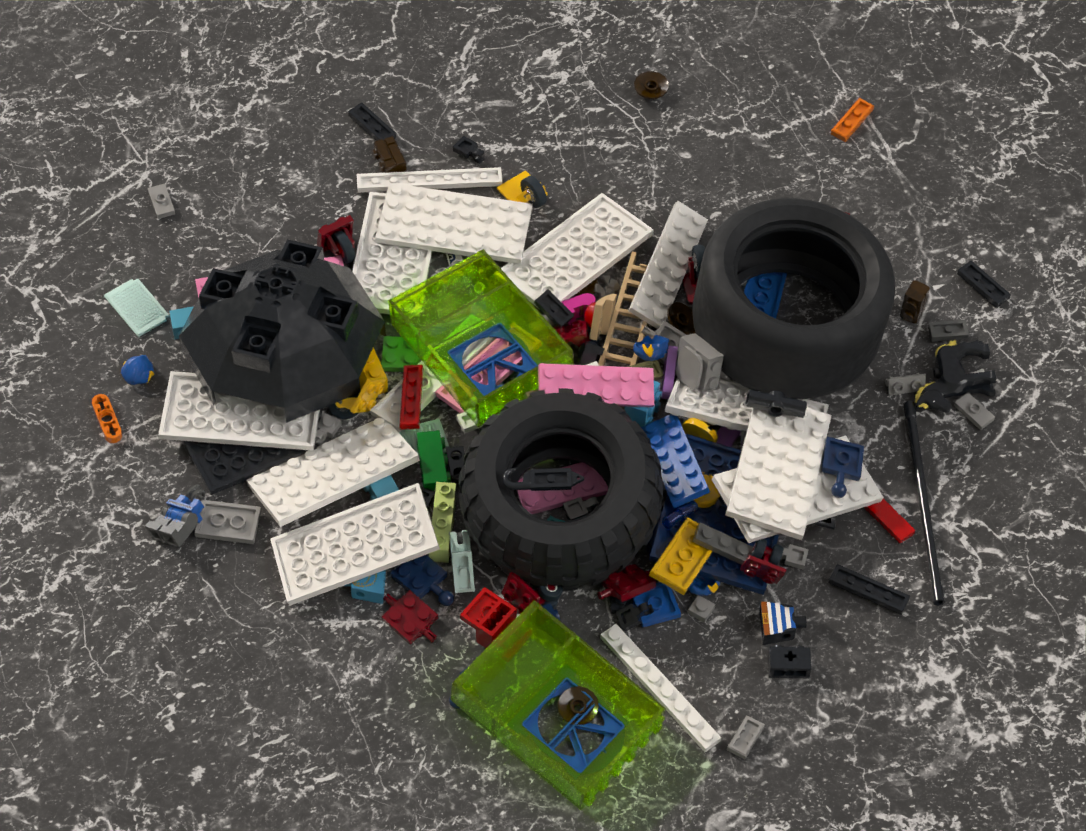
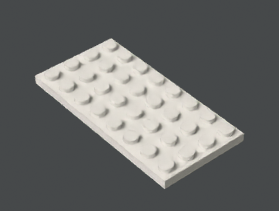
(454, 222)
(578, 250)
(386, 268)
(720, 405)
(231, 420)
(332, 471)
(779, 471)
(823, 503)
(354, 544)

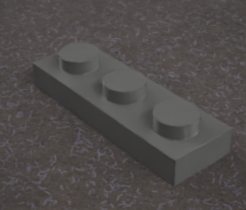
(722, 543)

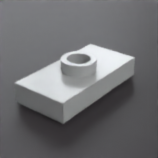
(161, 201)
(974, 411)
(745, 737)

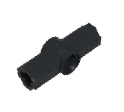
(776, 403)

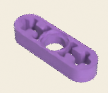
(669, 372)

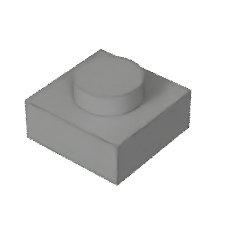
(701, 608)

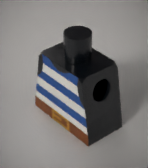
(779, 622)

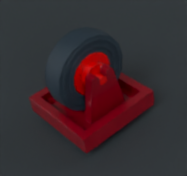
(338, 238)

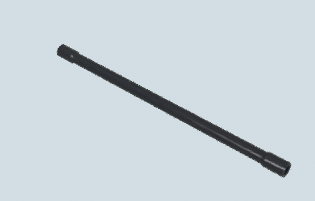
(936, 587)

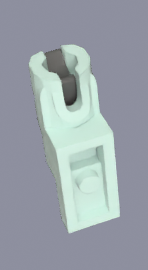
(461, 562)

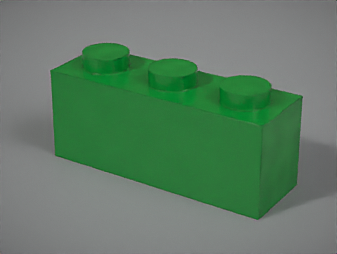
(432, 460)

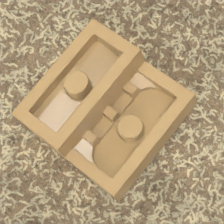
(602, 316)

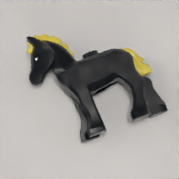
(952, 377)

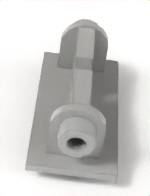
(905, 384)

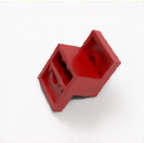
(489, 616)

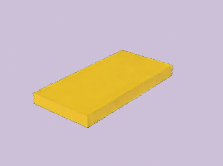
(681, 559)

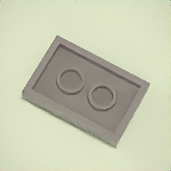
(228, 522)

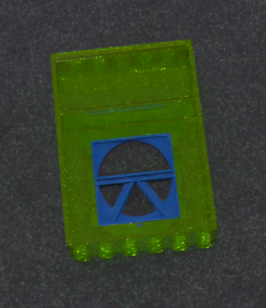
(472, 304)
(535, 663)

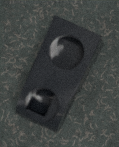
(590, 353)
(455, 462)

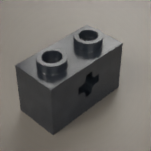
(789, 662)

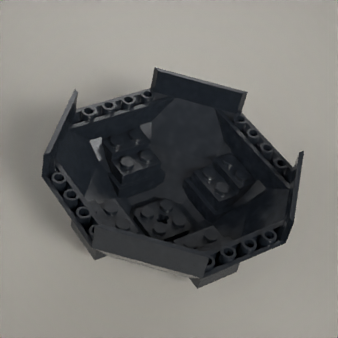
(282, 331)

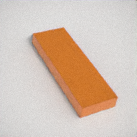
(852, 120)

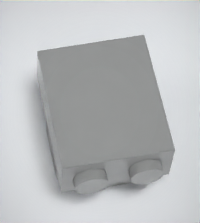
(698, 363)

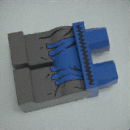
(176, 521)

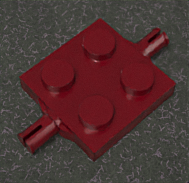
(627, 583)
(410, 617)

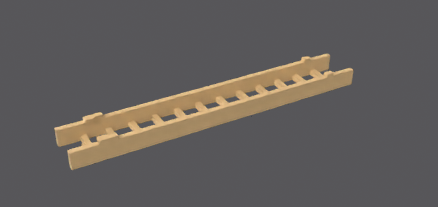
(619, 311)

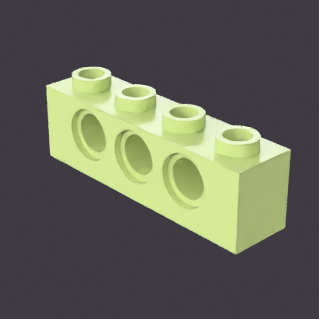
(443, 519)

